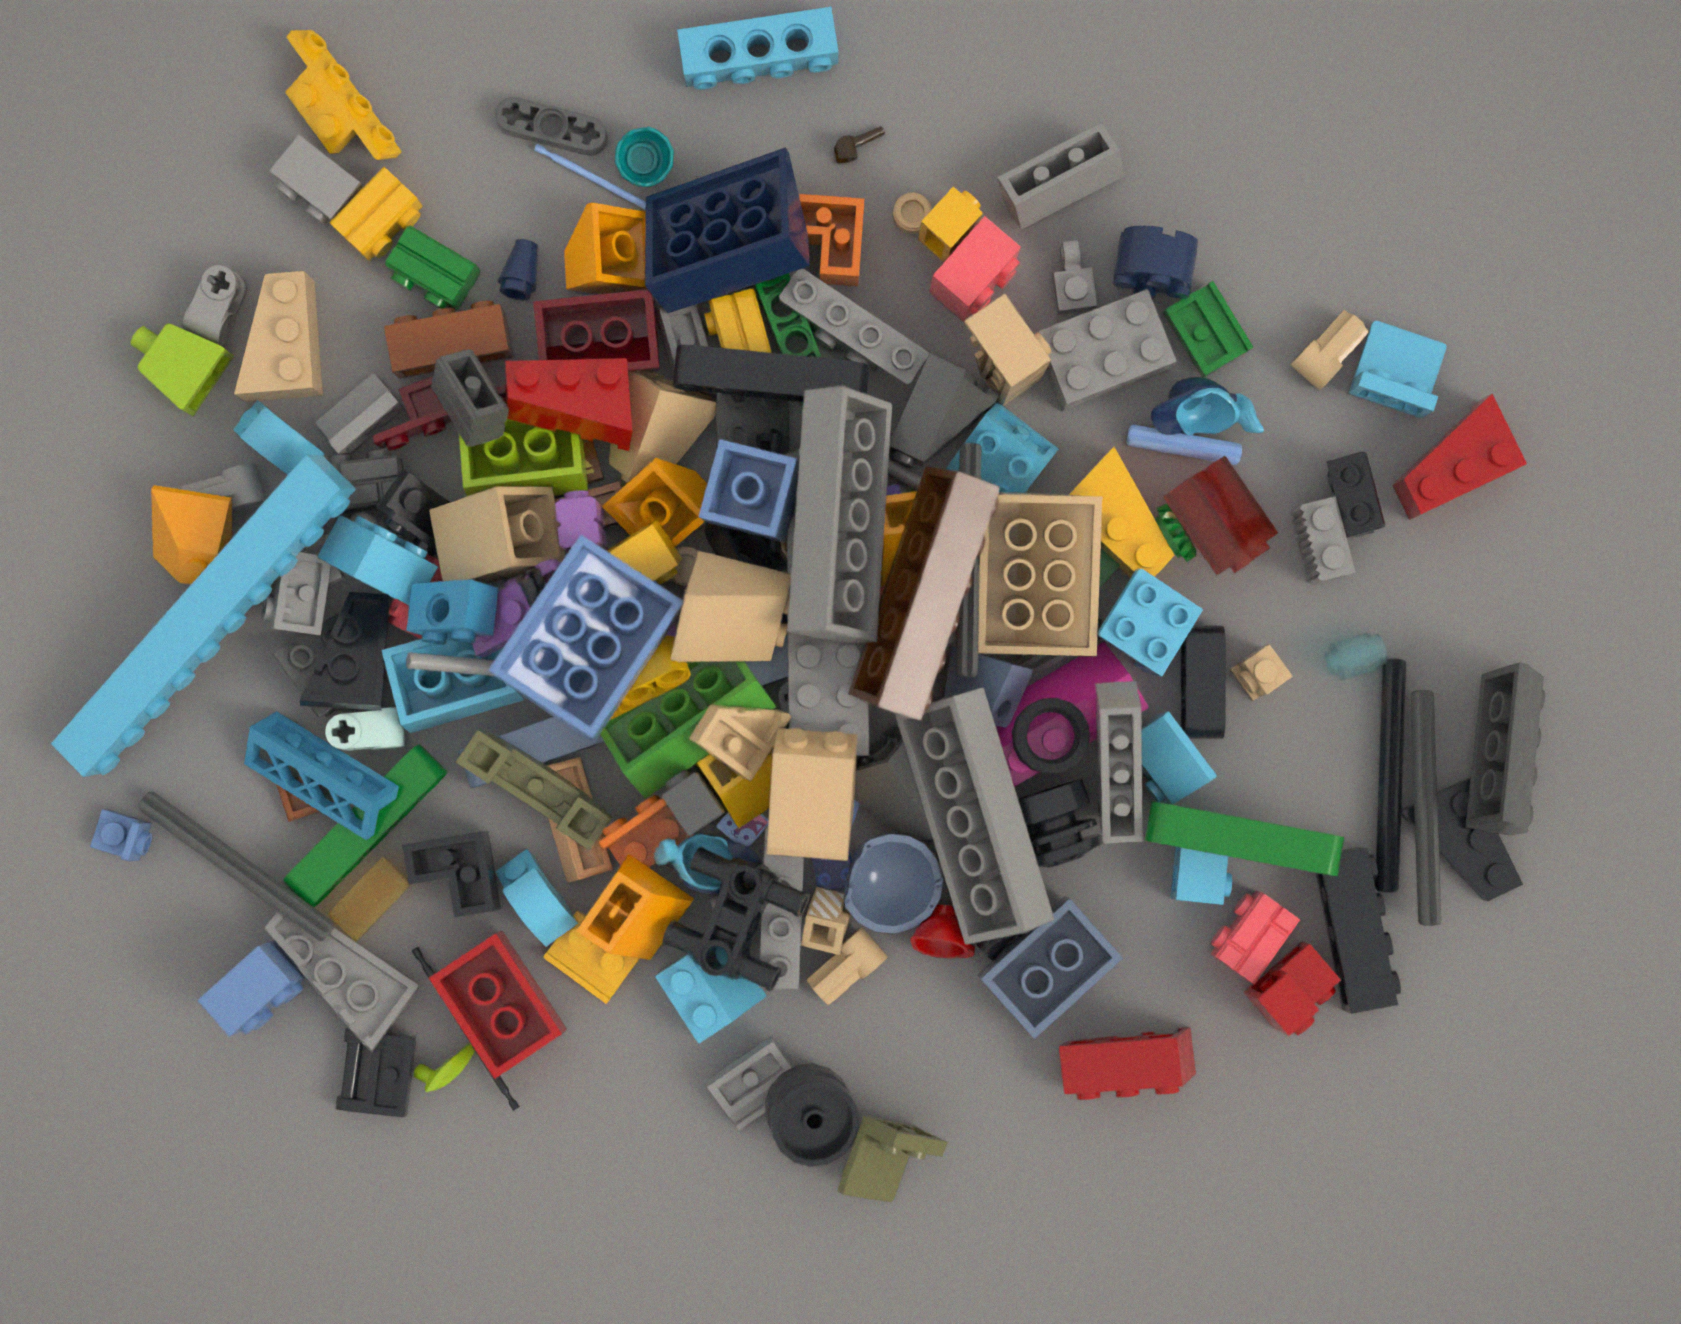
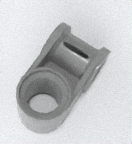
(215, 309)

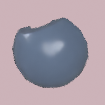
(892, 883)

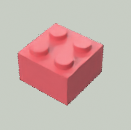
(974, 269)

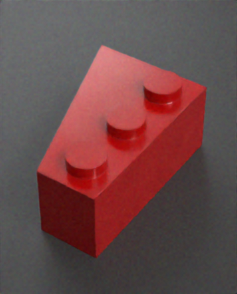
(1461, 461)

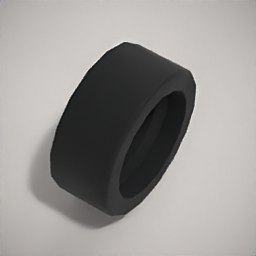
(1079, 746)

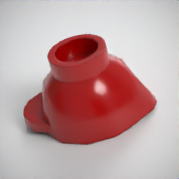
(941, 935)

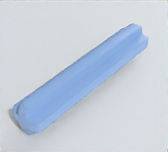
(1183, 444)

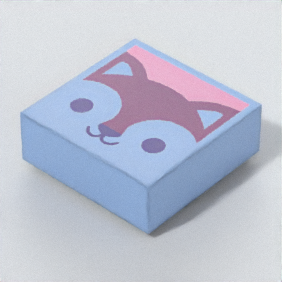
(746, 834)

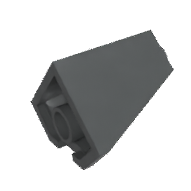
(938, 411)
(889, 788)

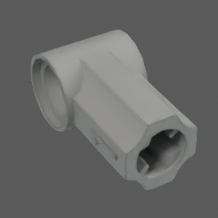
(238, 482)

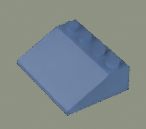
(587, 638)

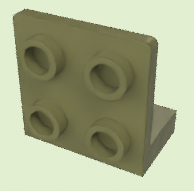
(882, 1155)

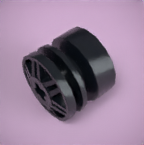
(1055, 826)

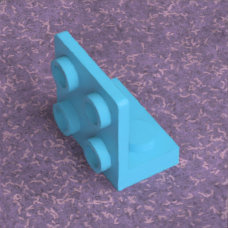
(1398, 369)
(1010, 450)
(1149, 622)

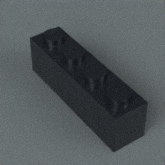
(1357, 934)

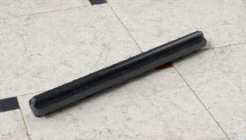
(1390, 775)

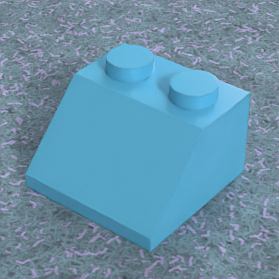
(1171, 760)
(706, 1000)

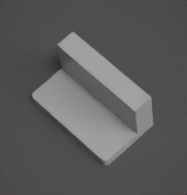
(359, 415)

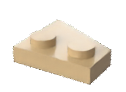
(739, 735)

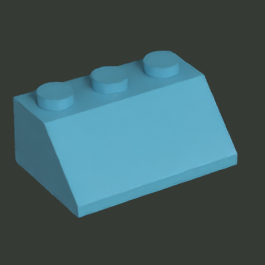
(439, 697)

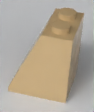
(496, 533)
(731, 612)
(812, 794)

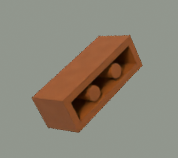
(419, 342)

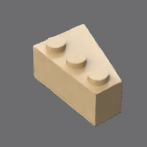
(282, 342)
(1009, 353)

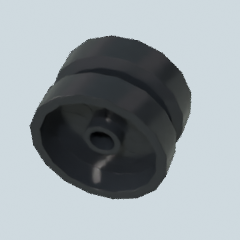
(811, 1115)

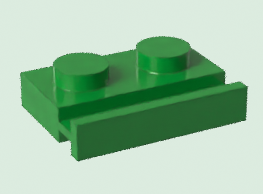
(1208, 329)

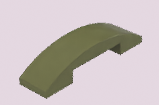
(535, 785)

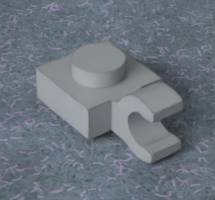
(1073, 286)

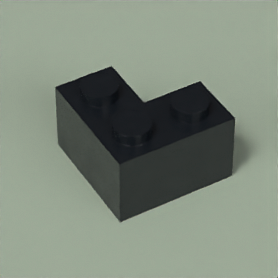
(466, 864)

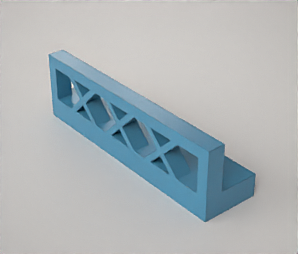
(319, 764)

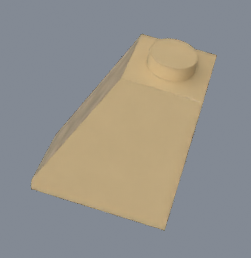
(663, 422)

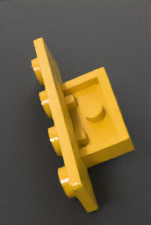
(333, 103)

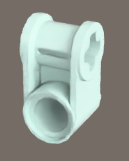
(372, 730)

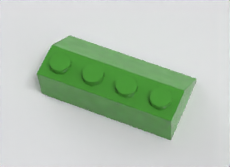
(654, 737)

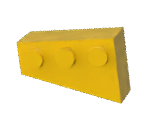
(1127, 524)
(649, 553)

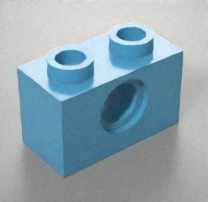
(452, 611)

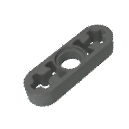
(521, 128)

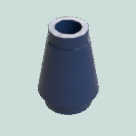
(520, 271)

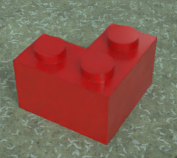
(1291, 988)

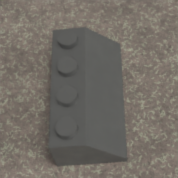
(1505, 750)

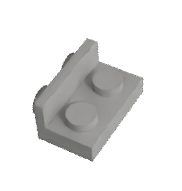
(298, 597)

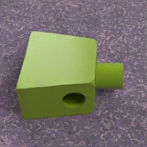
(181, 364)

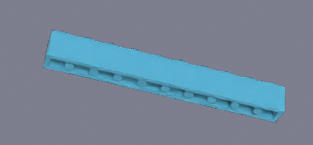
(204, 616)

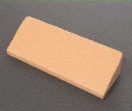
(576, 859)

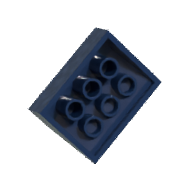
(724, 232)

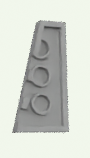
(347, 976)

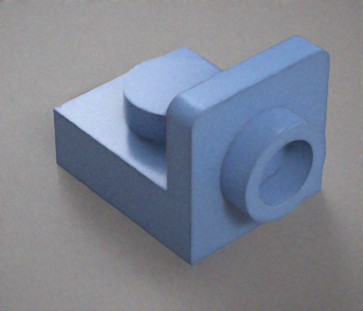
(122, 835)

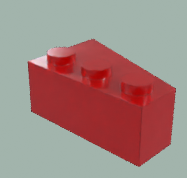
(572, 396)
(1127, 1064)

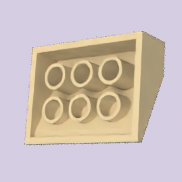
(1041, 575)

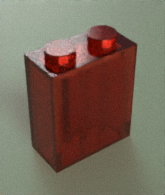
(1222, 517)

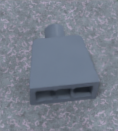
(1001, 681)

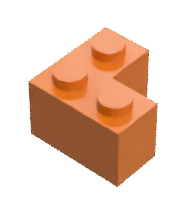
(837, 227)

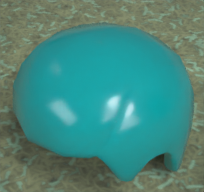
(644, 156)

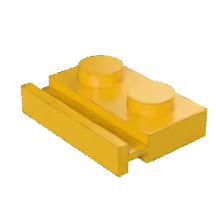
(588, 963)

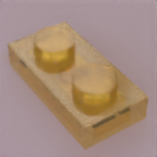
(370, 898)

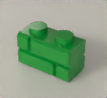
(432, 268)

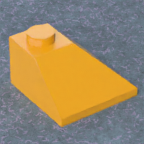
(606, 251)
(660, 493)
(188, 530)

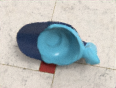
(1205, 408)
(680, 857)

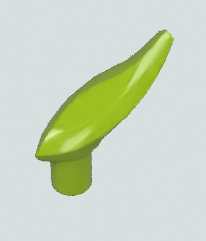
(446, 1072)

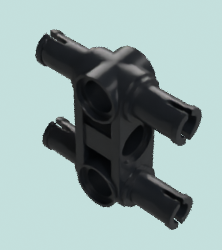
(735, 918)

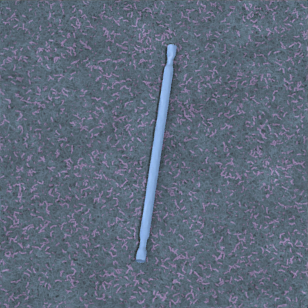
(592, 177)

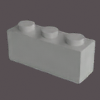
(1061, 176)

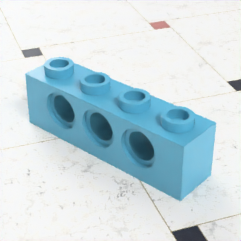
(774, 32)

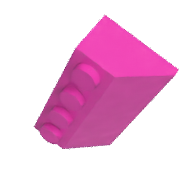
(1051, 733)

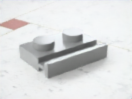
(746, 1082)

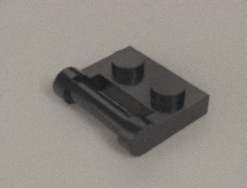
(388, 1076)

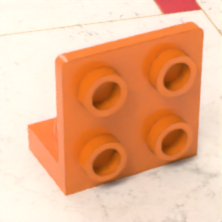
(643, 832)

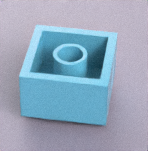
(376, 557)

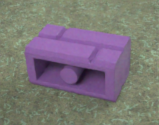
(579, 516)

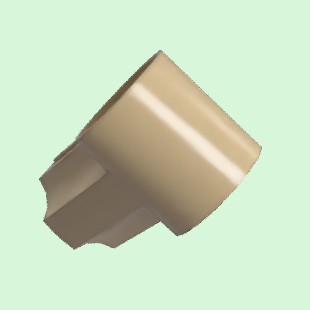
(1325, 355)
(857, 959)

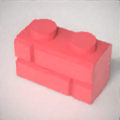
(1253, 935)

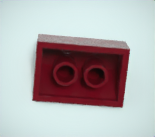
(600, 328)

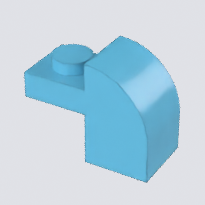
(274, 438)
(535, 898)

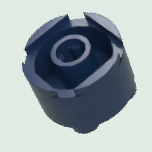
(1155, 261)

